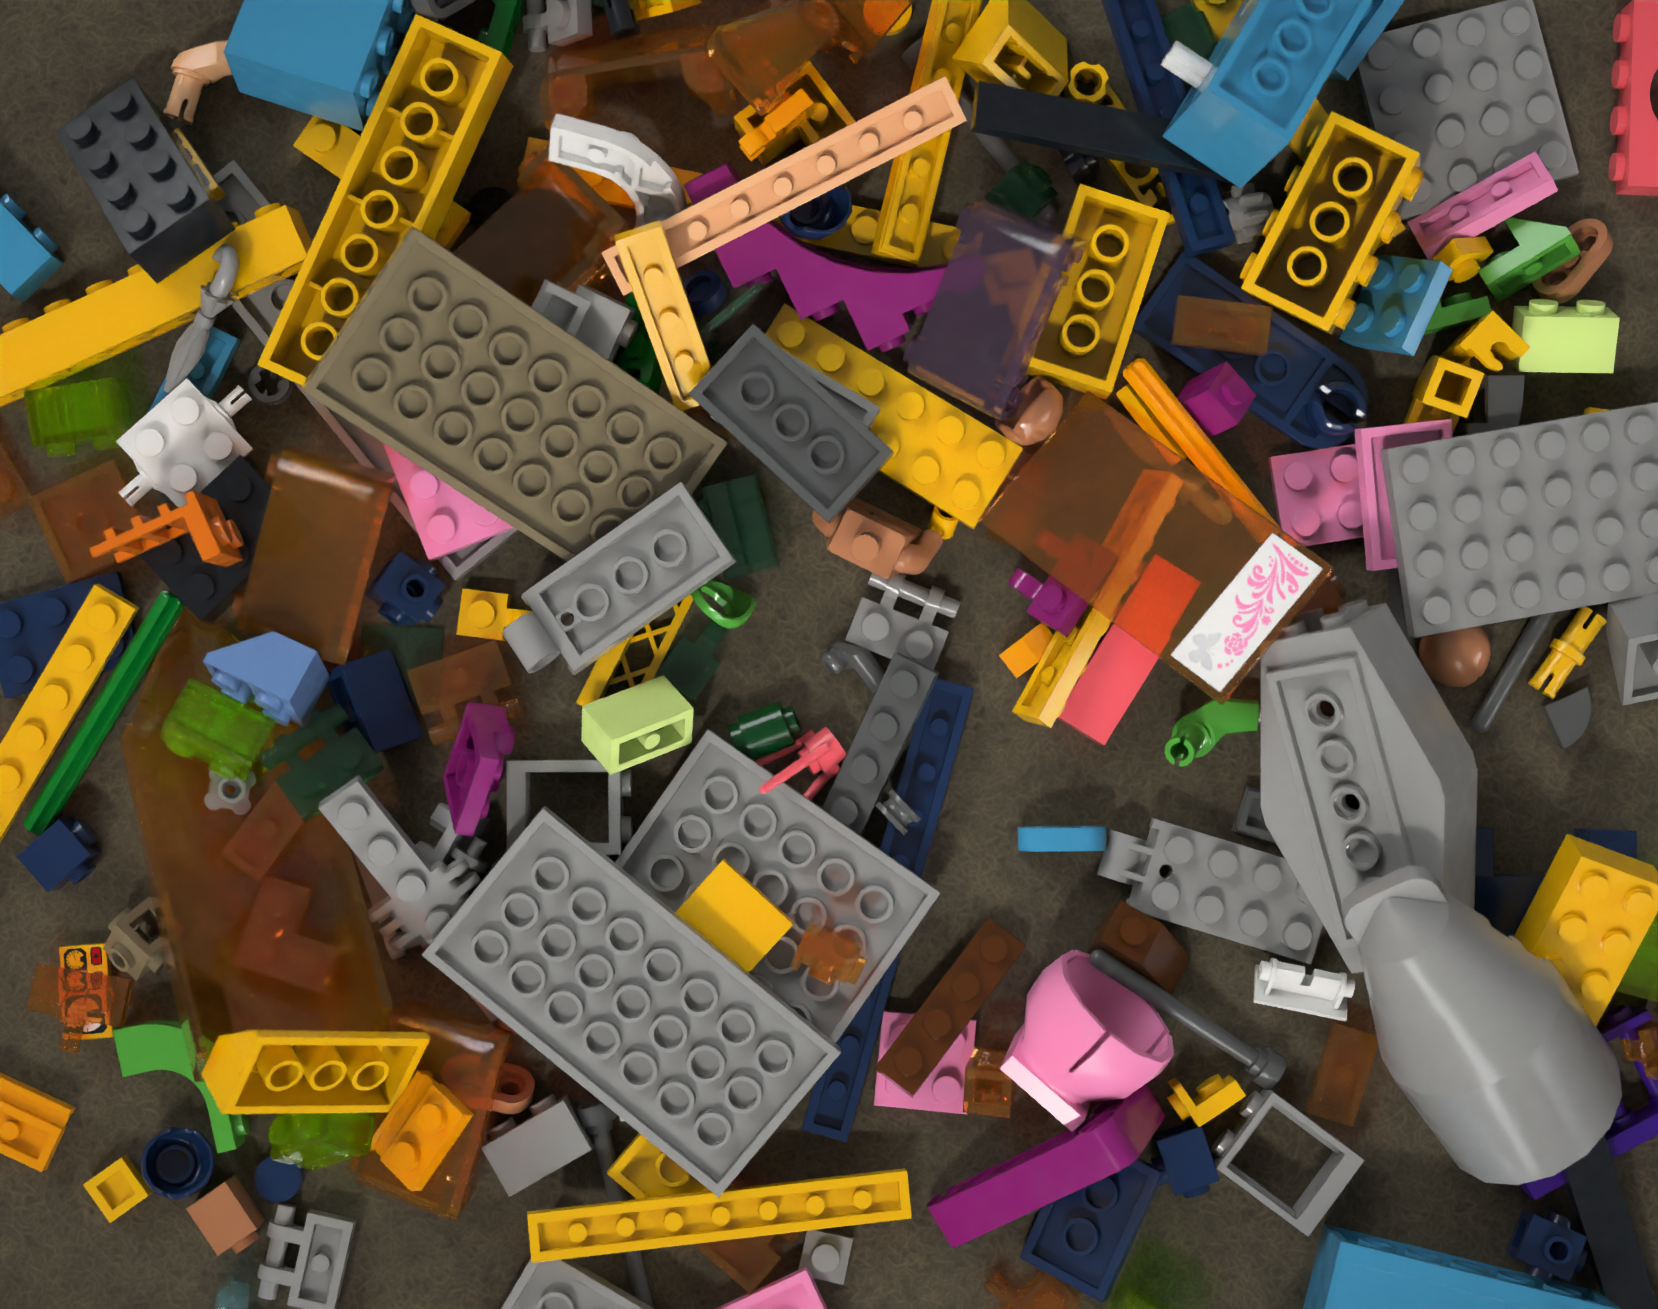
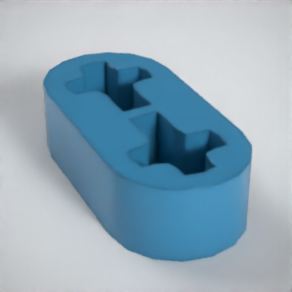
(1061, 838)

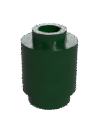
(765, 730)

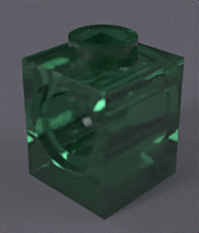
(1024, 189)

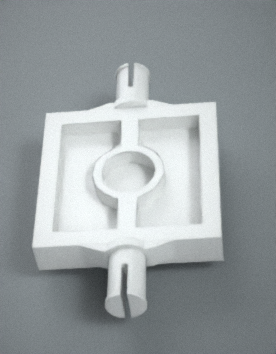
(183, 443)

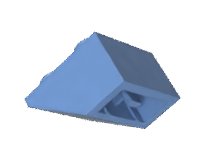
(272, 674)

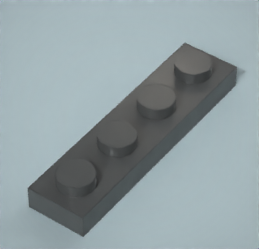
(880, 742)

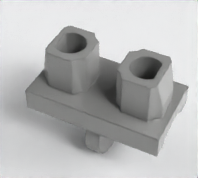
(453, 845)

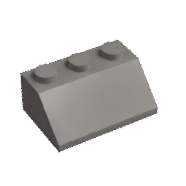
(1634, 647)

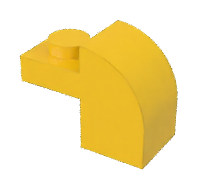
(1444, 391)

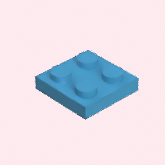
(1397, 304)

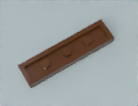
(950, 1007)

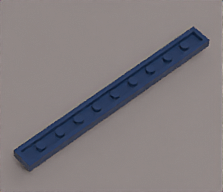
(923, 790)

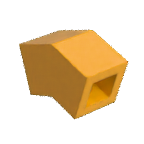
(1027, 650)

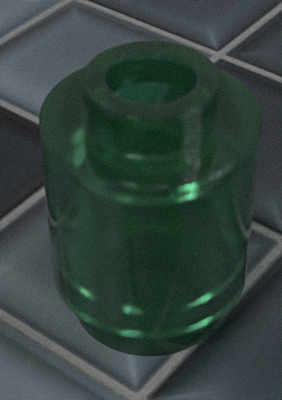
(1191, 29)

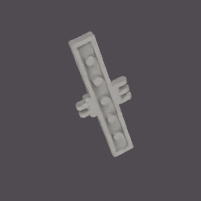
(419, 894)

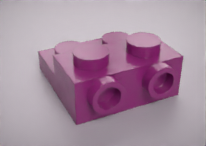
(476, 764)

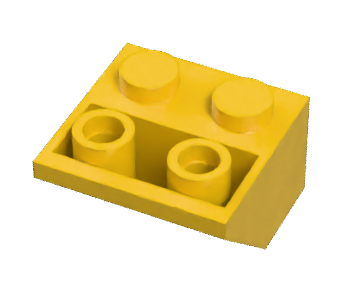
(1015, 49)

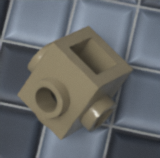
(135, 941)

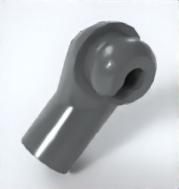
(856, 658)

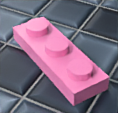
(1483, 204)

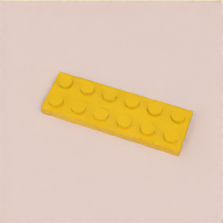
(935, 445)

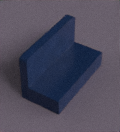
(375, 701)

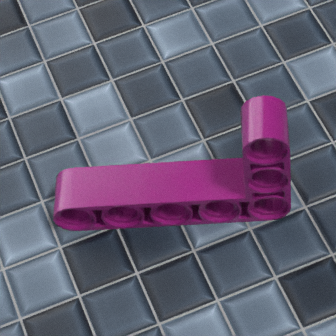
(1049, 1171)

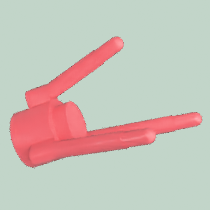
(819, 752)

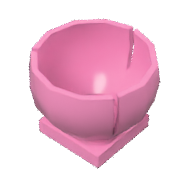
(1085, 1040)

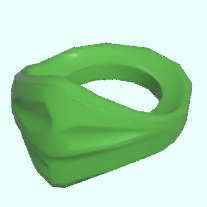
(735, 602)

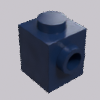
(62, 854)
(1185, 1159)

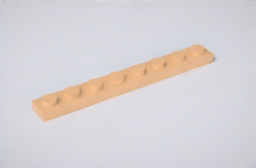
(805, 175)

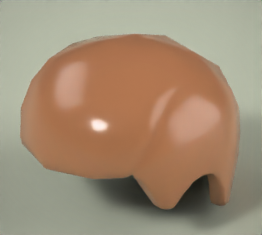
(1037, 413)
(1455, 656)

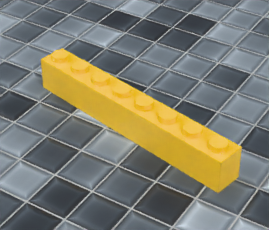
(139, 309)

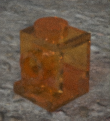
(829, 955)
(987, 1086)

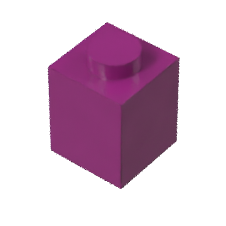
(1216, 399)

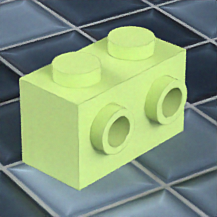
(1566, 337)
(637, 724)

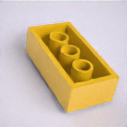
(1103, 292)
(1591, 918)

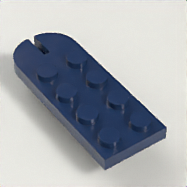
(1286, 381)

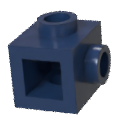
(390, 590)
(1532, 1243)

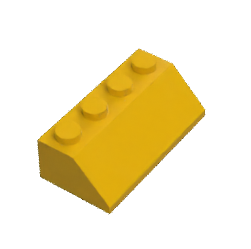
(311, 1070)

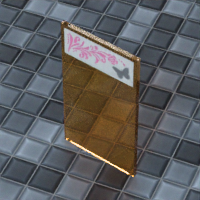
(1156, 546)

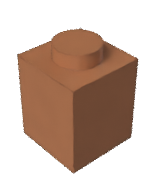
(227, 1217)

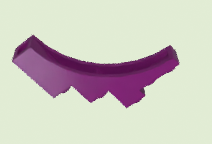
(818, 280)

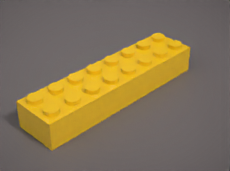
(395, 179)

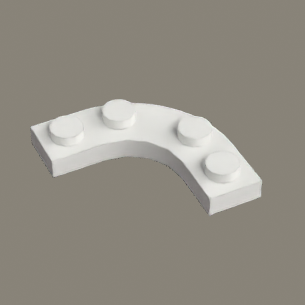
(623, 160)

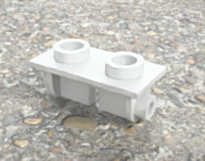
(1290, 988)

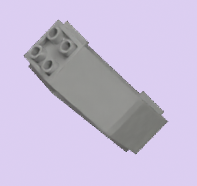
(1384, 745)

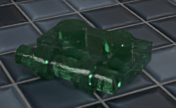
(327, 769)

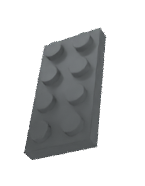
(791, 423)

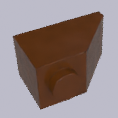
(1141, 945)

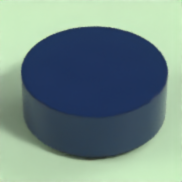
(705, 292)
(278, 1180)

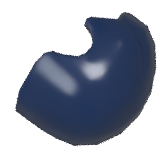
(820, 215)
(167, 1170)

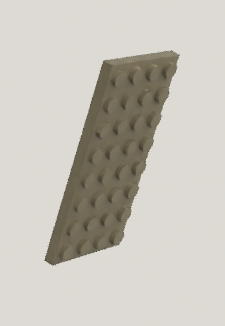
(505, 402)

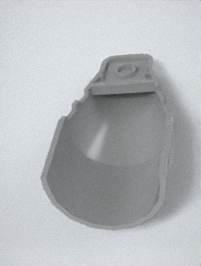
(1480, 1032)

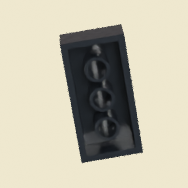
(144, 181)

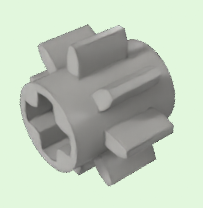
(1247, 212)

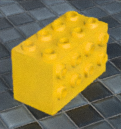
(1332, 223)

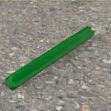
(104, 712)

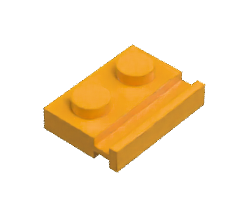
(30, 1123)
(420, 1130)

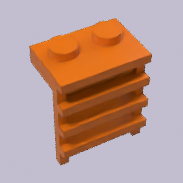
(202, 517)

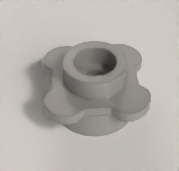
(219, 798)

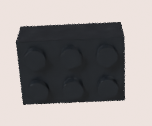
(205, 586)

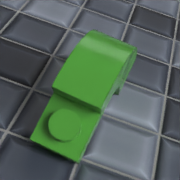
(162, 1047)

